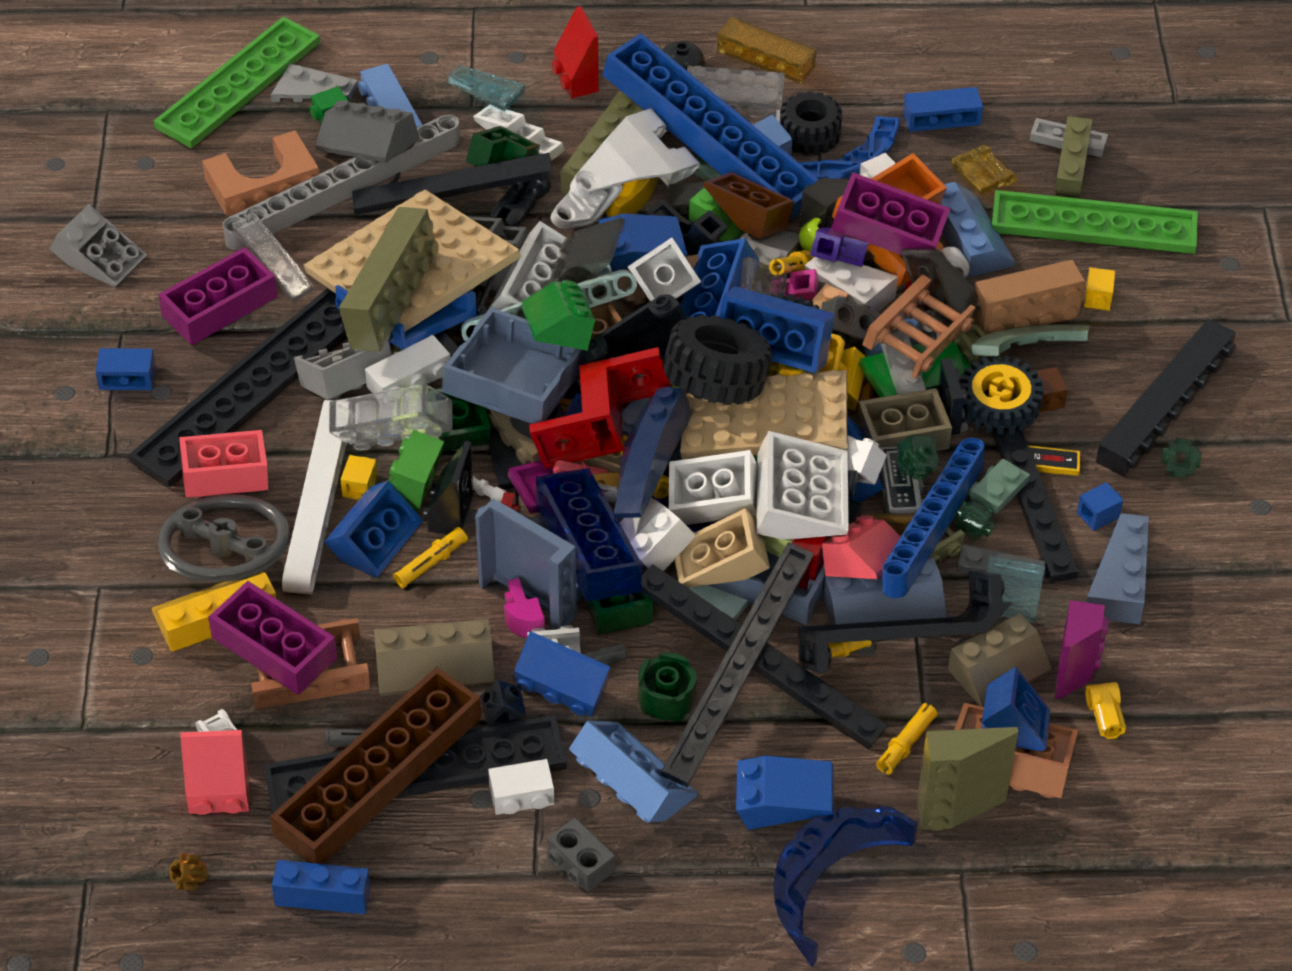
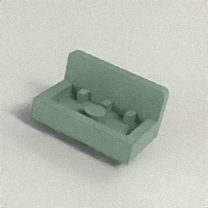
(999, 485)

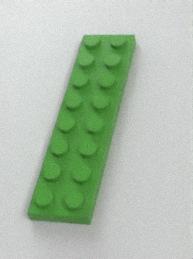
(236, 82)
(1095, 221)

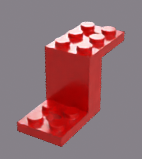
(599, 426)

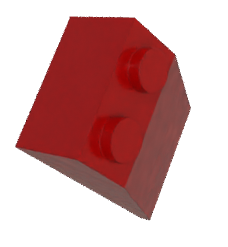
(577, 56)

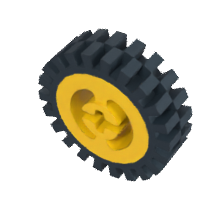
(1002, 380)

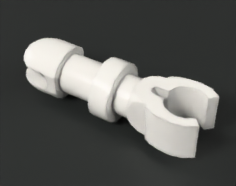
(483, 488)

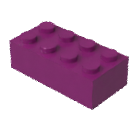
(888, 216)
(218, 295)
(273, 637)

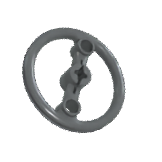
(223, 538)

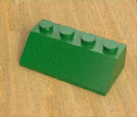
(560, 315)

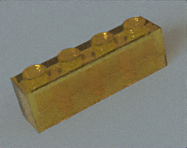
(766, 50)

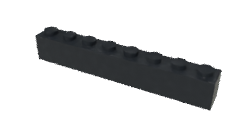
(1166, 398)

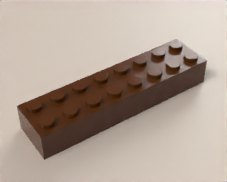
(376, 767)

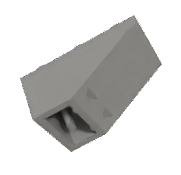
(97, 248)

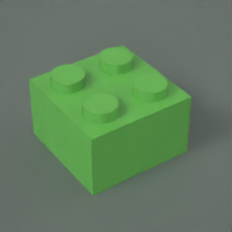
(416, 467)

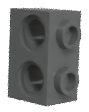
(849, 318)
(585, 851)

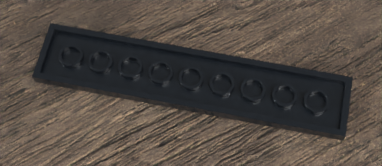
(459, 766)

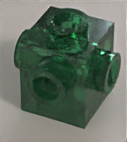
(917, 456)
(1188, 466)

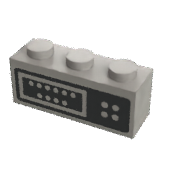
(900, 492)

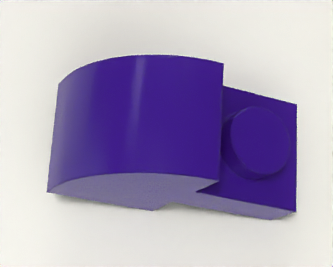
(838, 246)

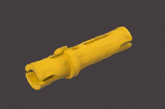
(454, 539)
(900, 746)

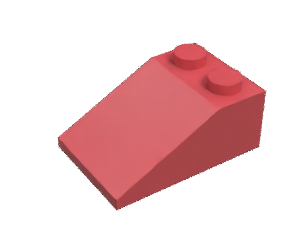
(215, 772)

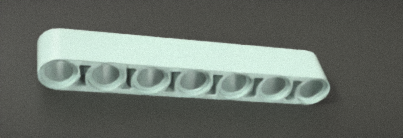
(609, 281)

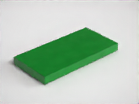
(878, 373)

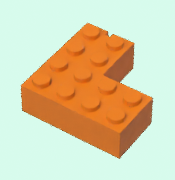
(915, 178)

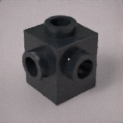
(502, 703)

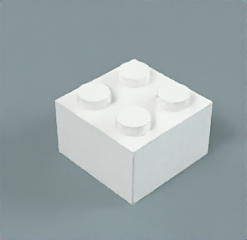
(664, 271)

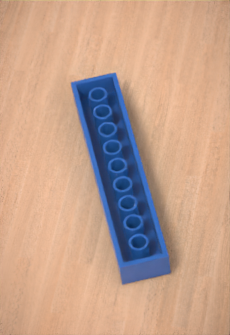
(704, 119)

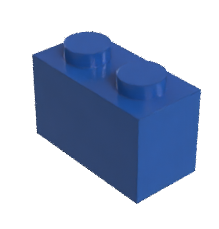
(125, 369)

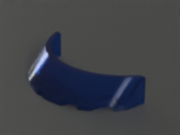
(821, 845)

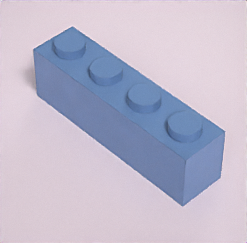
(383, 90)

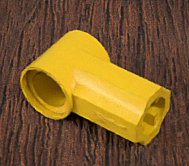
(1105, 703)

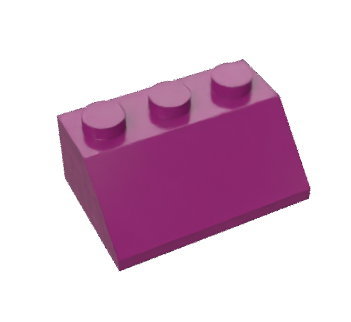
(1080, 646)

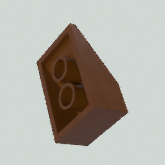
(750, 205)

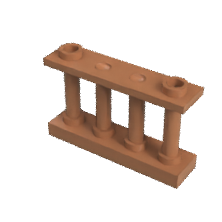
(907, 306)
(329, 683)

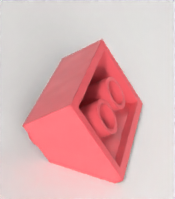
(224, 463)
(861, 550)

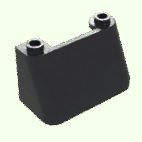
(638, 332)

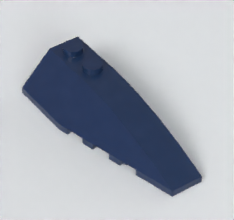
(650, 449)

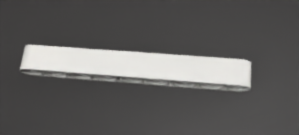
(314, 509)

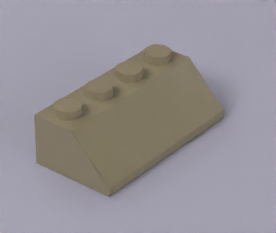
(412, 652)

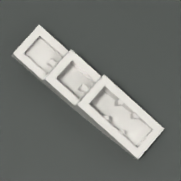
(515, 122)

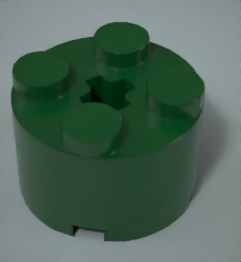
(667, 687)

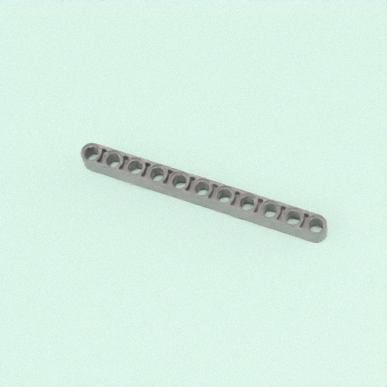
(339, 182)

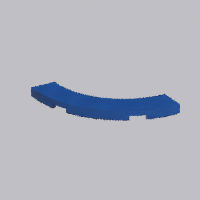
(877, 143)

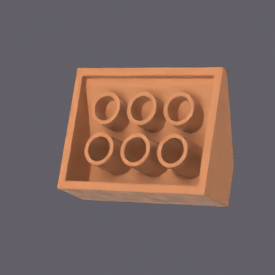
(1033, 769)

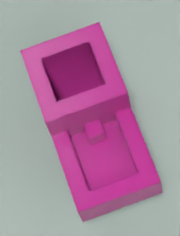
(802, 284)
(521, 613)

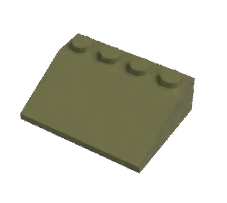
(964, 774)

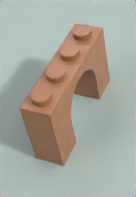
(239, 192)

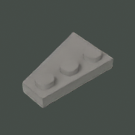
(302, 82)

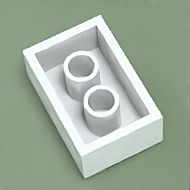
(713, 487)

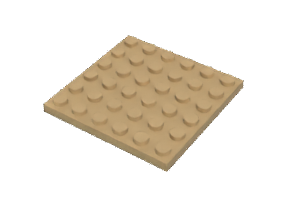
(464, 257)

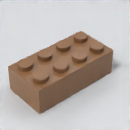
(1029, 297)

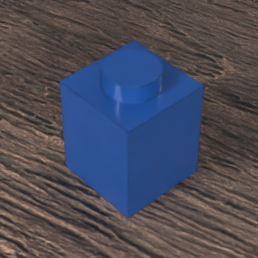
(1100, 506)

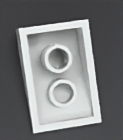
(657, 535)

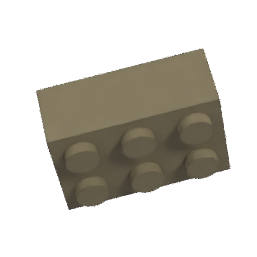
(899, 416)

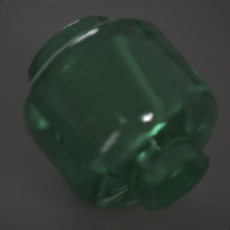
(974, 519)

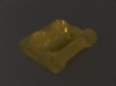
(978, 173)

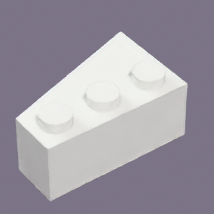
(862, 283)

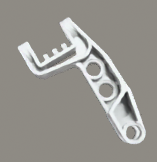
(625, 156)

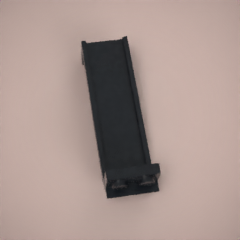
(981, 614)

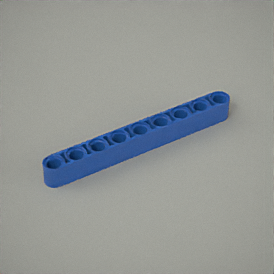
(932, 518)

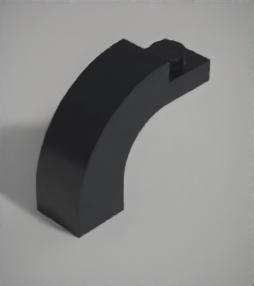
(703, 231)

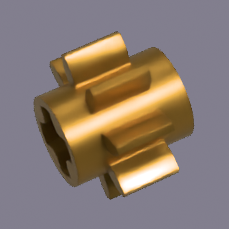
(188, 872)

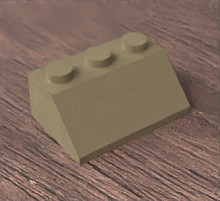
(995, 653)

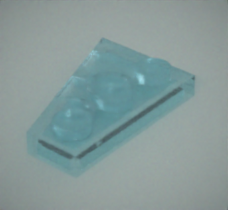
(487, 87)

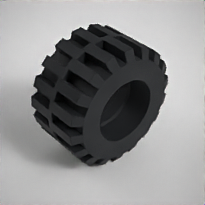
(812, 122)

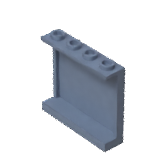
(519, 548)

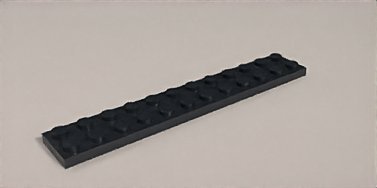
(244, 387)

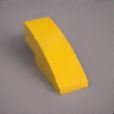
(632, 197)

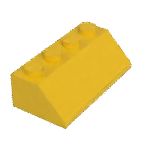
(186, 618)

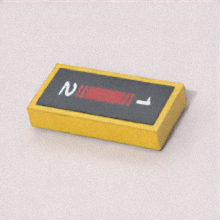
(1056, 460)

